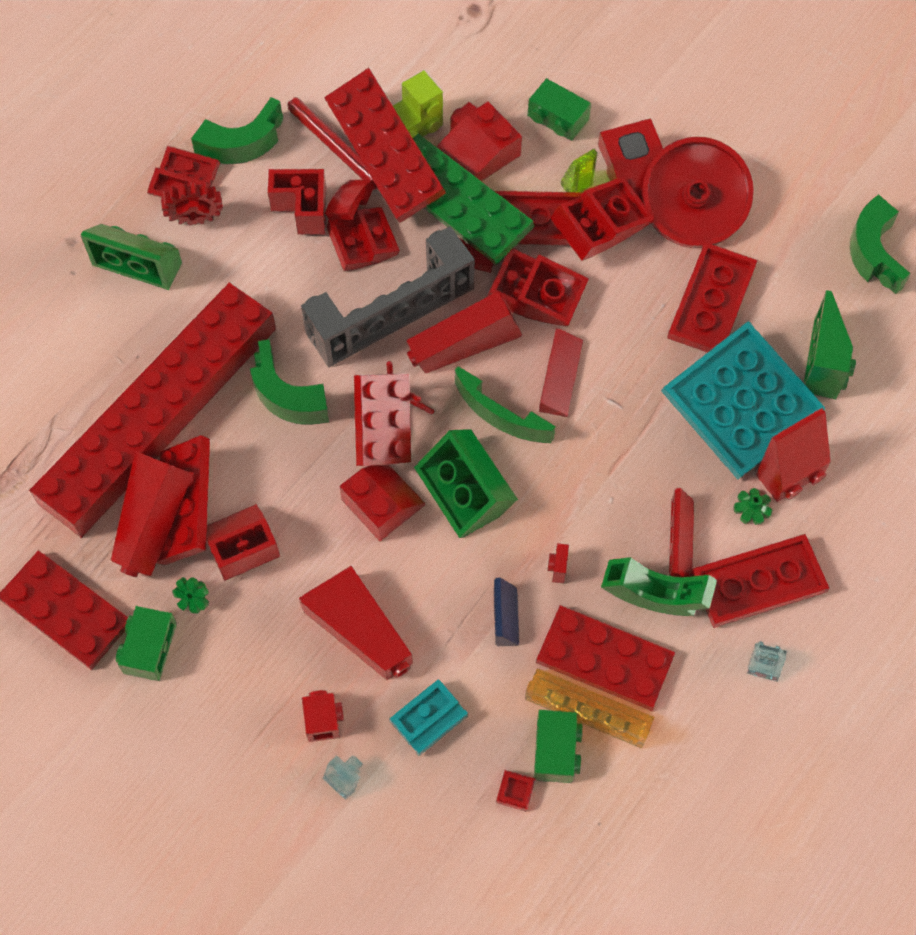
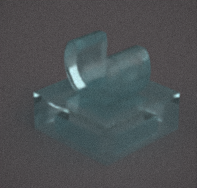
(766, 661)
(343, 775)

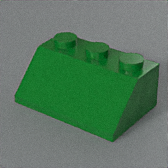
(132, 255)
(465, 482)

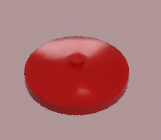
(698, 192)

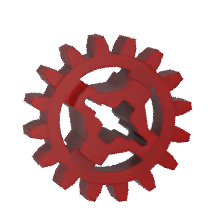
(191, 203)

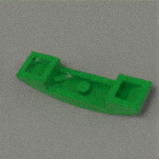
(531, 428)

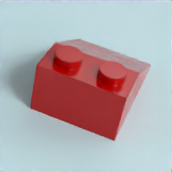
(482, 142)
(796, 457)

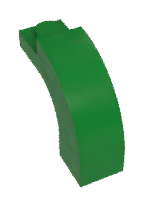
(240, 143)
(866, 245)
(291, 403)
(655, 591)

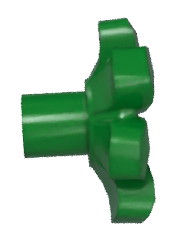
(753, 506)
(192, 594)

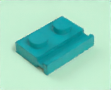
(428, 717)

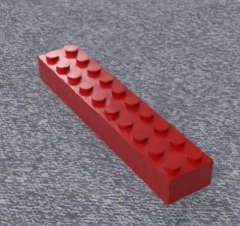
(153, 409)

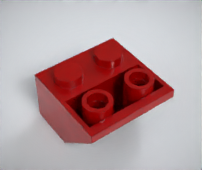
(241, 542)

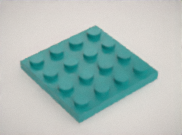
(740, 398)

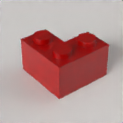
(300, 192)

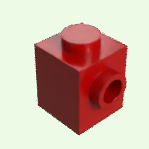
(322, 716)

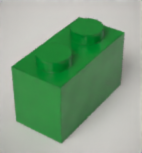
(558, 109)
(146, 643)
(556, 746)

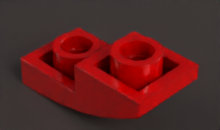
(348, 198)

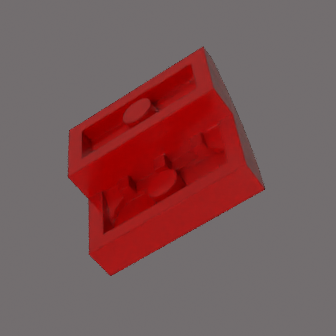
(182, 167)
(363, 239)

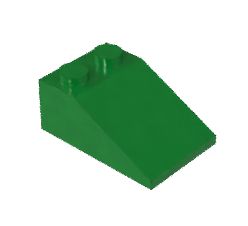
(829, 352)

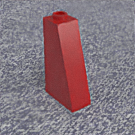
(464, 334)
(147, 513)
(356, 620)

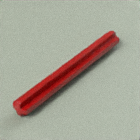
(328, 137)

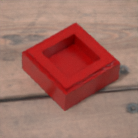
(515, 790)

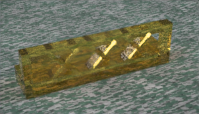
(591, 708)

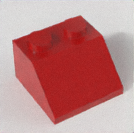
(380, 499)

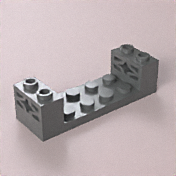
(447, 278)

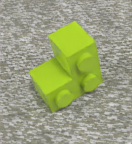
(421, 105)

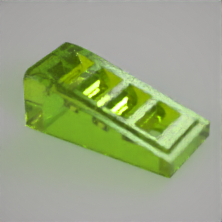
(580, 173)

